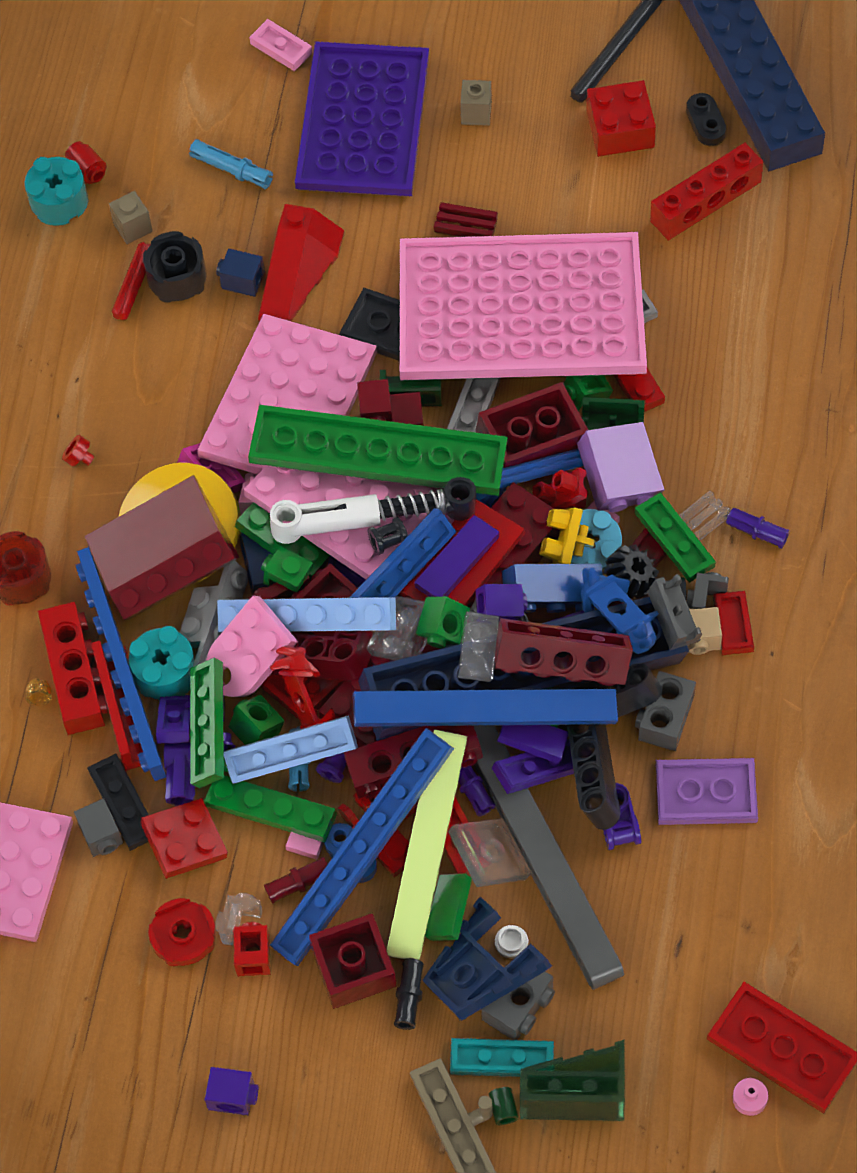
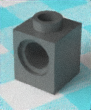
(98, 828)

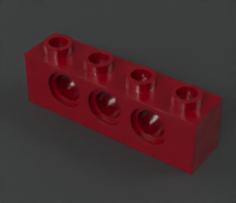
(549, 640)
(392, 750)

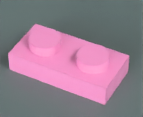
(280, 45)

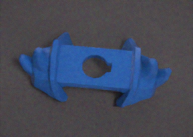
(604, 590)

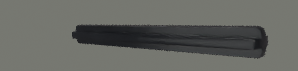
(614, 48)

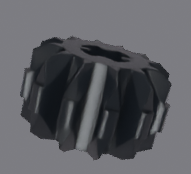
(634, 566)

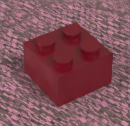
(352, 961)

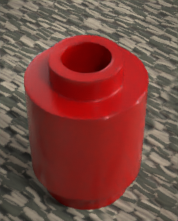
(89, 161)

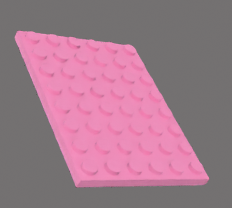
(521, 306)

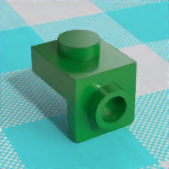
(286, 569)

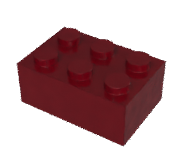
(535, 425)

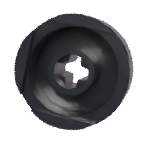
(175, 267)

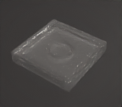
(489, 852)

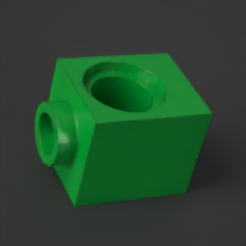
(442, 621)
(255, 720)

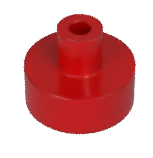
(77, 452)

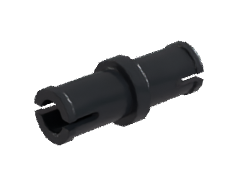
(408, 994)

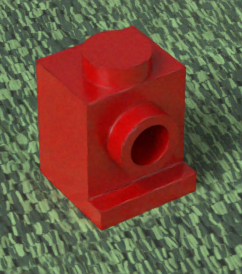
(251, 962)

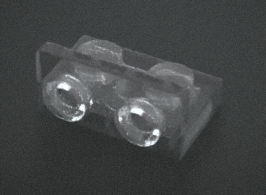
(403, 641)

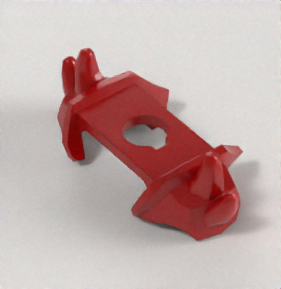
(294, 670)

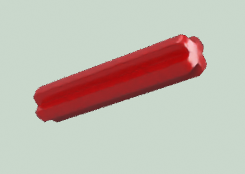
(130, 284)

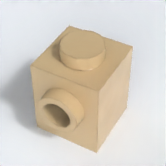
(709, 622)

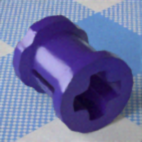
(332, 768)

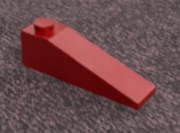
(300, 255)

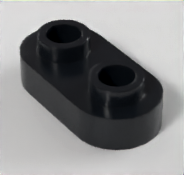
(705, 116)

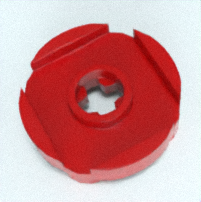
(190, 915)

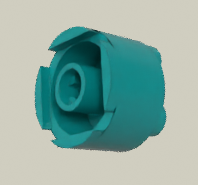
(56, 190)
(161, 663)

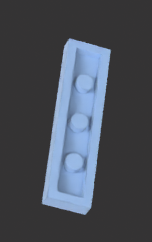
(290, 749)

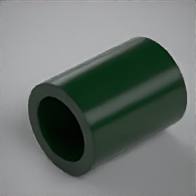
(503, 1106)

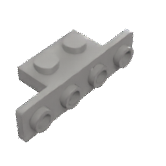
(201, 617)

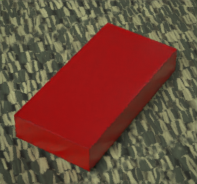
(734, 622)

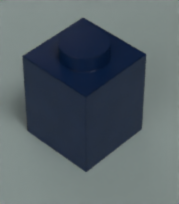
(241, 272)

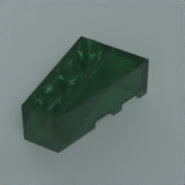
(576, 1087)

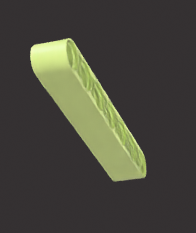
(425, 855)

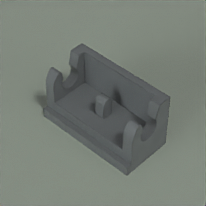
(673, 613)

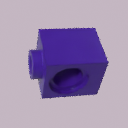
(501, 600)
(230, 1091)

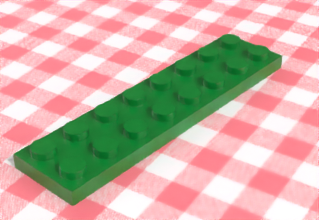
(376, 449)

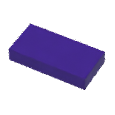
(537, 740)

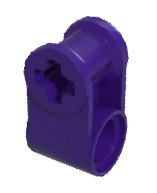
(627, 827)

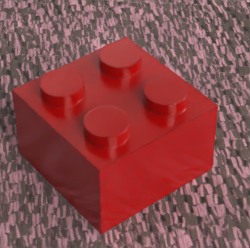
(621, 118)

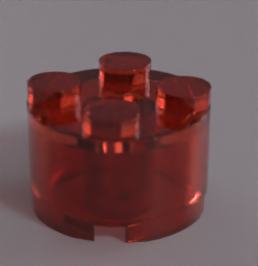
(23, 568)

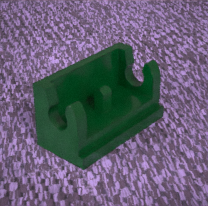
(429, 389)
(608, 412)

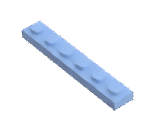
(321, 613)

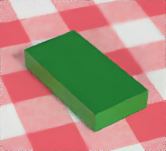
(448, 907)

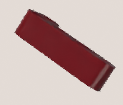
(337, 656)

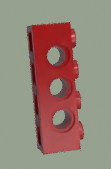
(706, 191)
(76, 713)

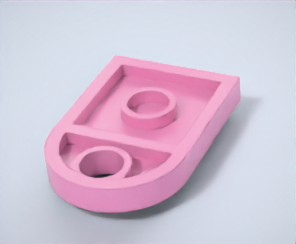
(250, 647)

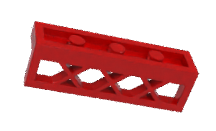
(127, 748)

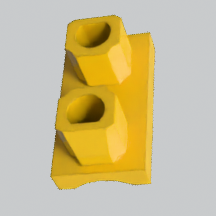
(562, 549)

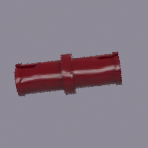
(295, 880)

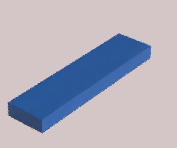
(408, 557)

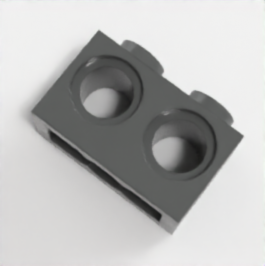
(672, 712)

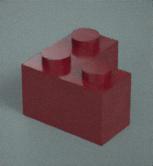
(379, 405)

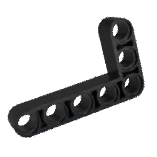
(592, 752)

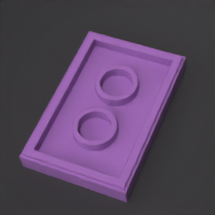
(706, 791)

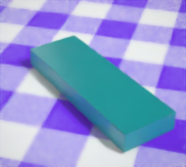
(497, 1056)

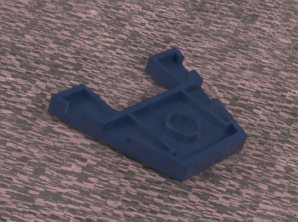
(469, 977)

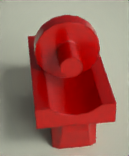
(564, 490)

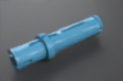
(241, 168)

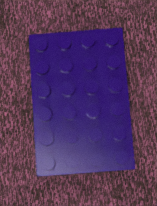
(362, 119)

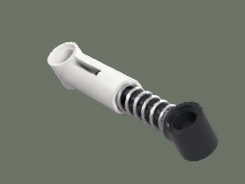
(368, 510)

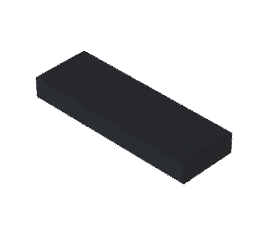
(121, 799)

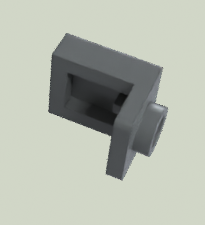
(706, 584)

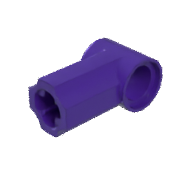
(178, 774)

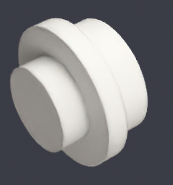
(511, 941)

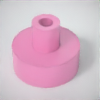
(750, 1096)

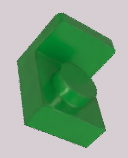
(587, 386)

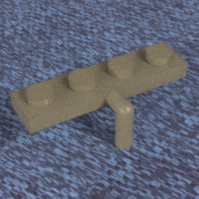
(451, 1119)

